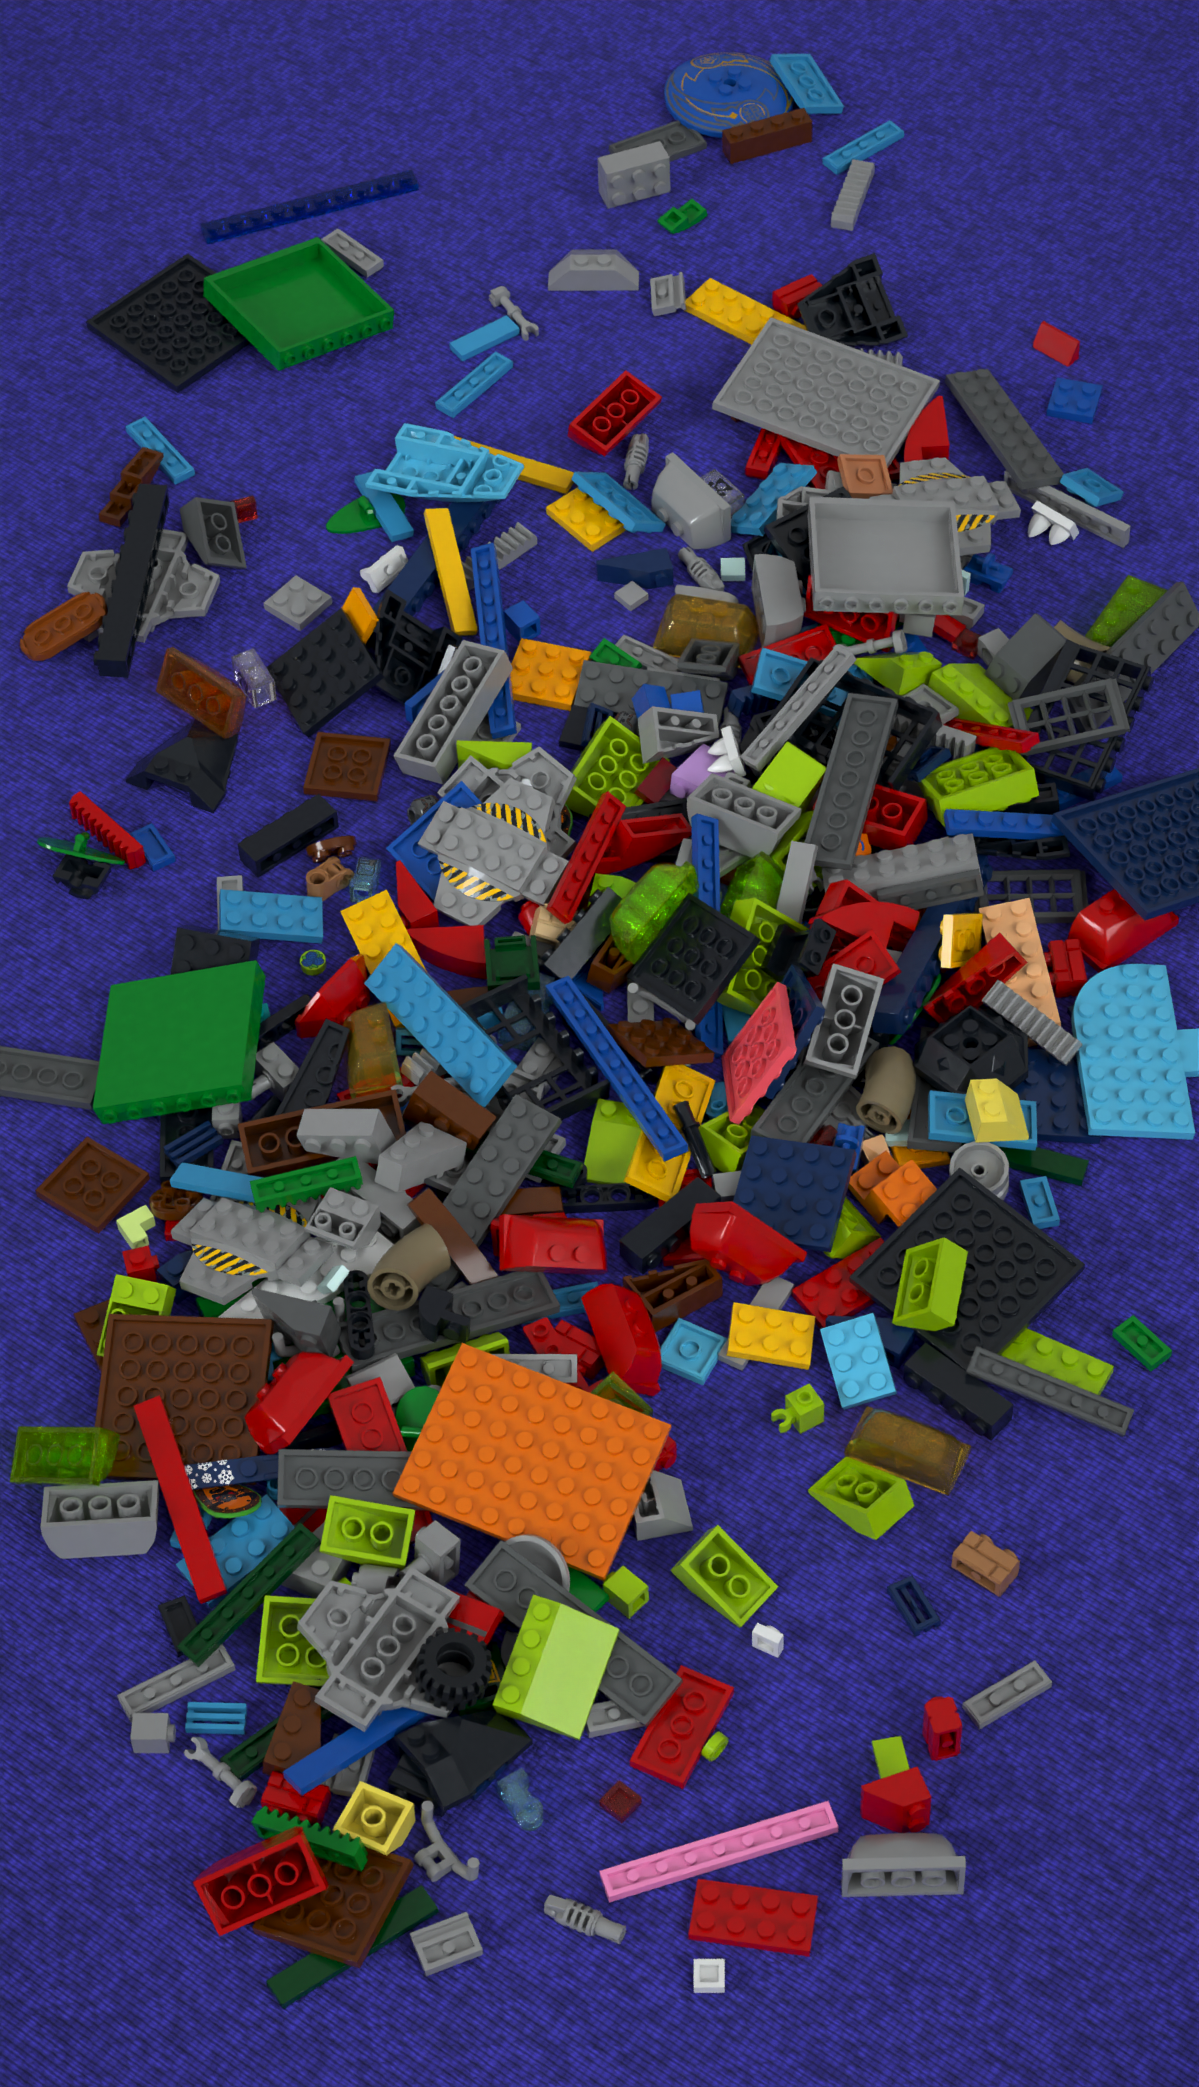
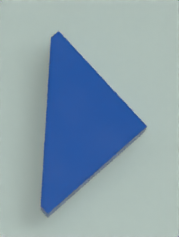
(590, 991)

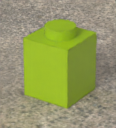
(626, 1591)

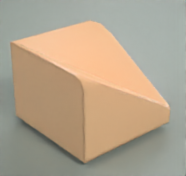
(872, 1148)

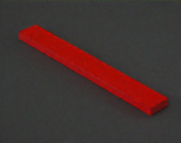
(180, 1499)

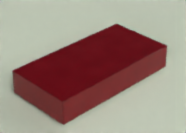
(656, 783)

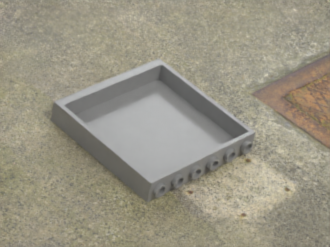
(885, 556)

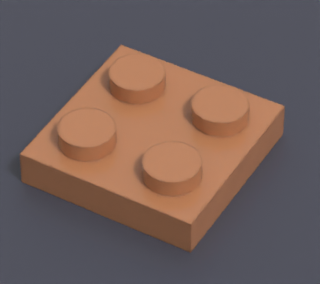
(864, 475)

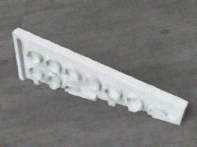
(358, 1259)

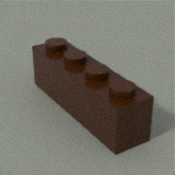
(767, 135)

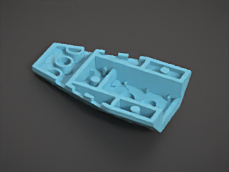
(445, 469)

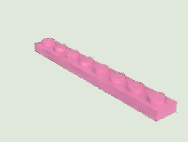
(718, 1851)

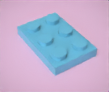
(858, 1361)

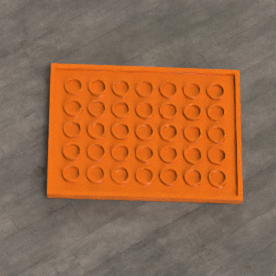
(532, 1459)

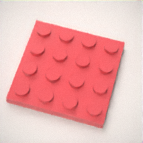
(758, 1053)

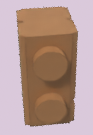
(986, 1563)

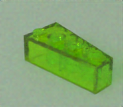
(1124, 610)

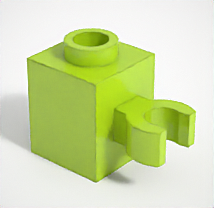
(802, 1409)

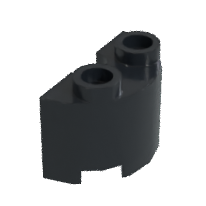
(80, 876)

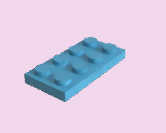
(806, 83)
(618, 502)
(762, 504)
(778, 672)
(271, 916)
(950, 1121)
(245, 1544)

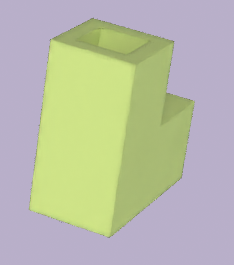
(134, 1226)

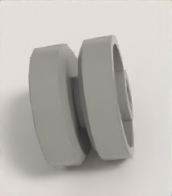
(985, 1164)

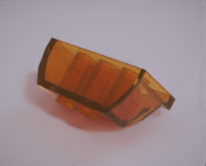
(202, 692)

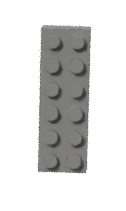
(453, 711)
(908, 864)

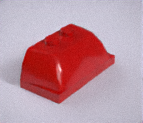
(613, 414)
(854, 624)
(1114, 931)
(741, 1243)
(552, 1245)
(625, 1336)
(293, 1398)
(260, 1880)

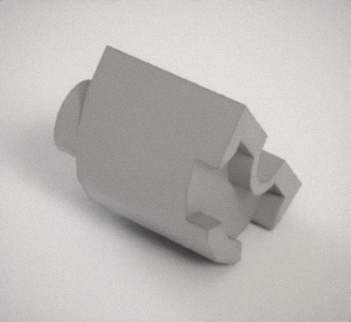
(375, 1578)

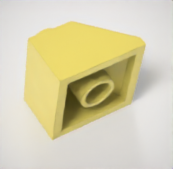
(994, 1112)
(377, 1818)

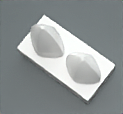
(1045, 517)
(385, 569)
(730, 754)

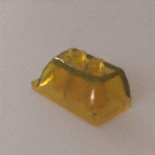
(705, 619)
(371, 1052)
(908, 1449)

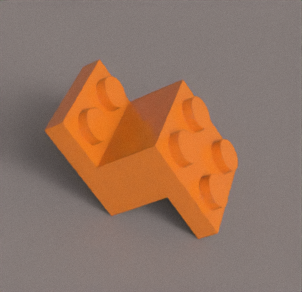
(890, 1189)

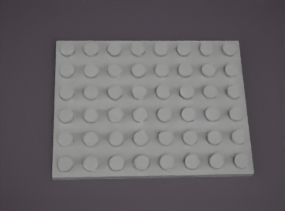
(825, 393)

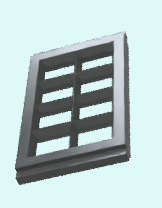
(1115, 706)
(1078, 894)

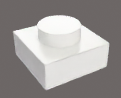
(767, 1639)
(709, 1976)

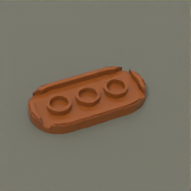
(63, 626)

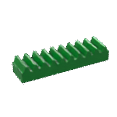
(306, 1183)
(322, 1841)

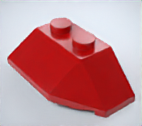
(336, 998)

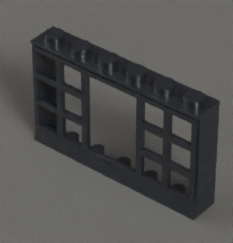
(1056, 681)
(907, 708)
(557, 1041)

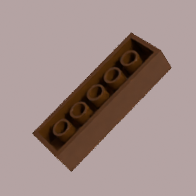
(274, 1148)

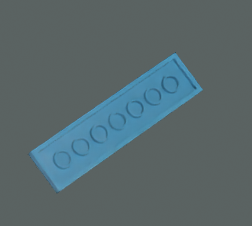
(440, 1025)

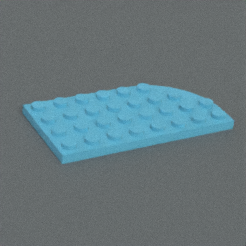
(1131, 1055)

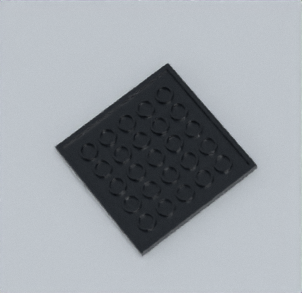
(170, 326)
(1008, 1272)

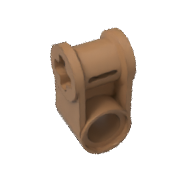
(328, 878)

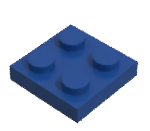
(1074, 400)

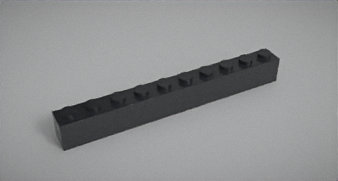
(132, 581)

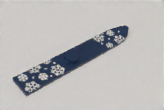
(235, 1471)

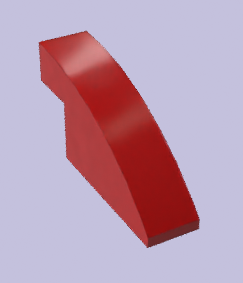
(928, 434)
(642, 840)
(859, 918)
(452, 948)

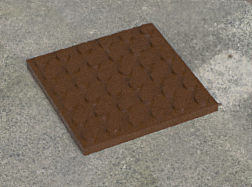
(202, 1372)

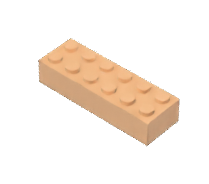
(1018, 925)

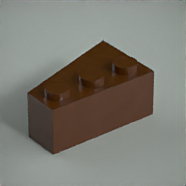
(609, 968)
(449, 1111)
(676, 1291)
(296, 1730)

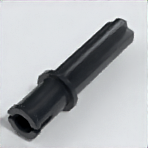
(690, 1129)

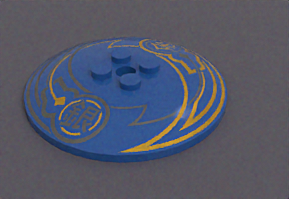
(703, 98)

